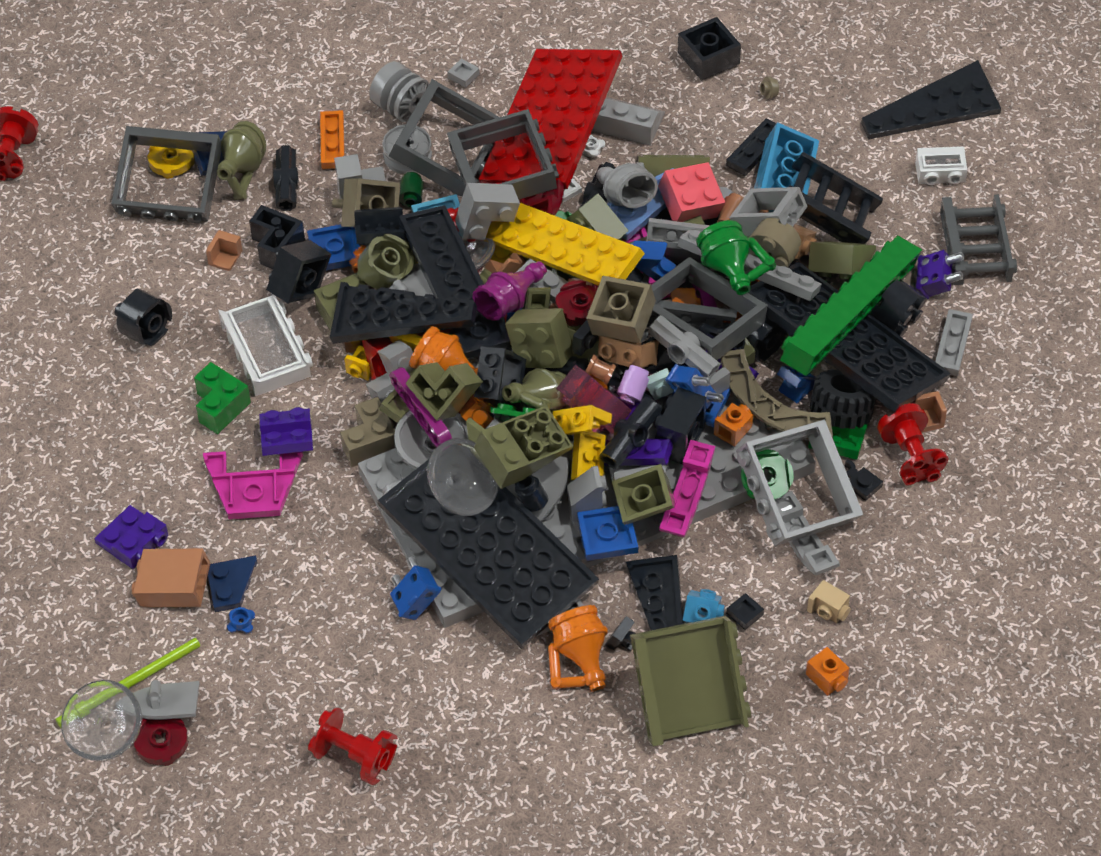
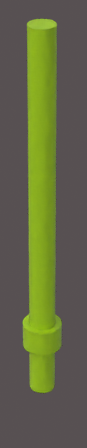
(155, 666)

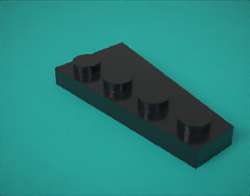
(658, 590)

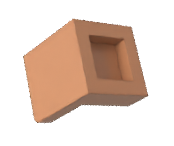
(224, 250)
(512, 264)
(934, 409)

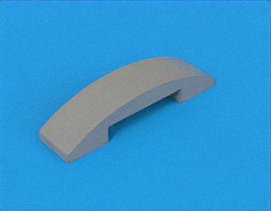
(809, 548)

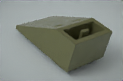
(521, 446)

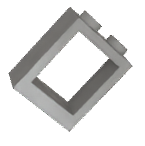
(786, 202)

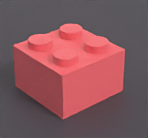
(691, 193)

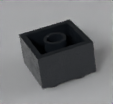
(709, 48)
(298, 271)
(682, 421)

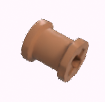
(600, 369)

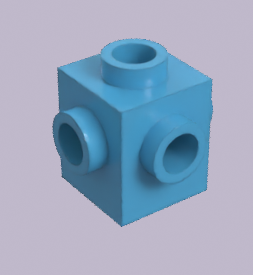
(704, 599)

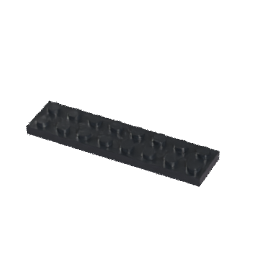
(451, 273)

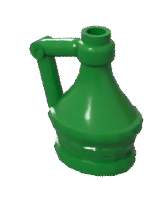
(726, 250)

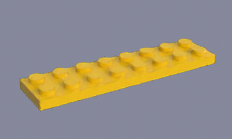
(565, 245)

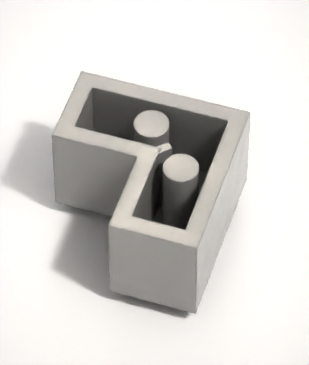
(349, 167)
(484, 204)
(392, 357)

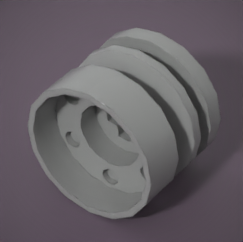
(397, 90)

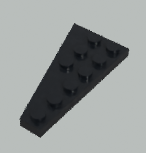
(946, 101)
(391, 312)

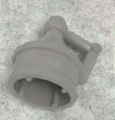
(628, 185)

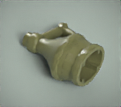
(243, 152)
(537, 390)

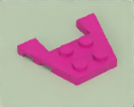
(252, 492)

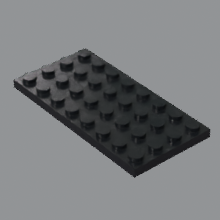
(868, 355)
(496, 557)

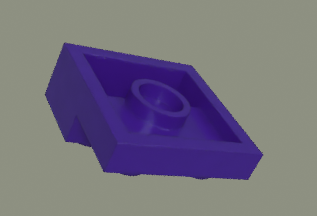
(286, 431)
(131, 534)

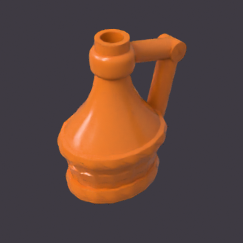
(439, 348)
(579, 637)

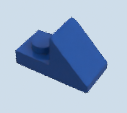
(653, 261)
(795, 384)

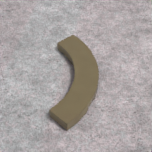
(761, 404)

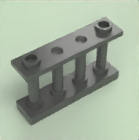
(953, 234)

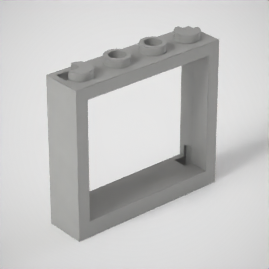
(831, 468)

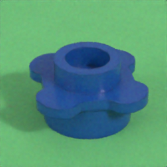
(241, 614)

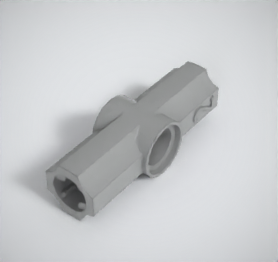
(683, 347)

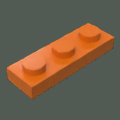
(331, 137)

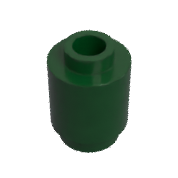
(411, 189)

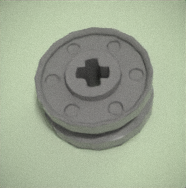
(418, 141)

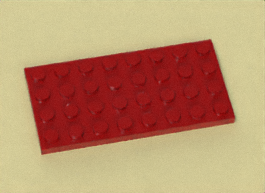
(565, 96)

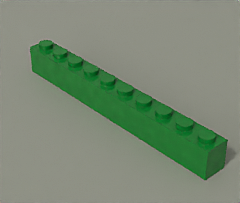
(850, 306)

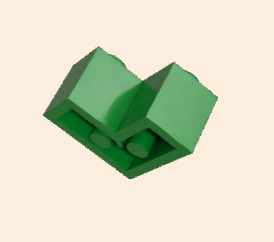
(222, 397)

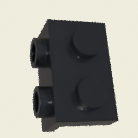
(377, 223)

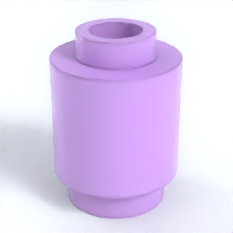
(633, 385)

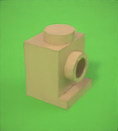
(829, 602)

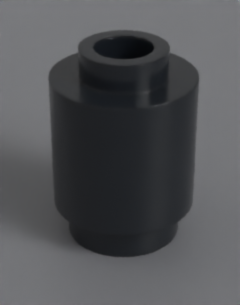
(531, 493)

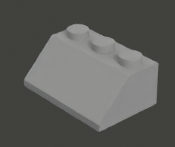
(628, 121)

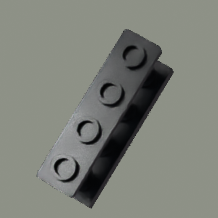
(831, 220)

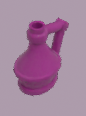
(506, 291)

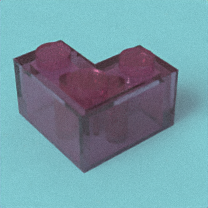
(583, 390)

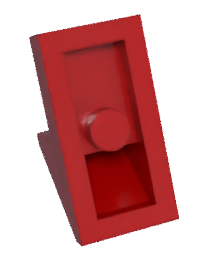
(371, 350)

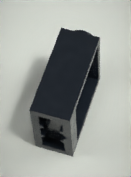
(508, 367)

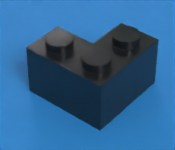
(274, 231)

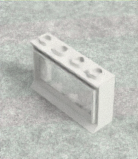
(266, 344)

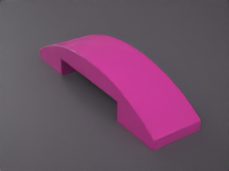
(688, 488)

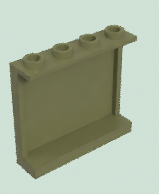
(690, 678)

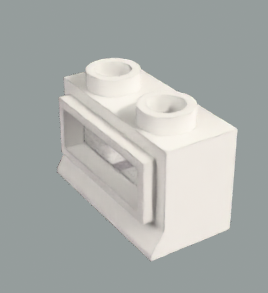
(941, 165)

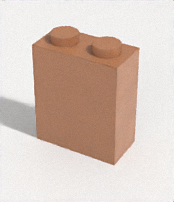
(171, 577)

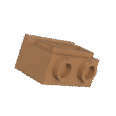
(628, 353)

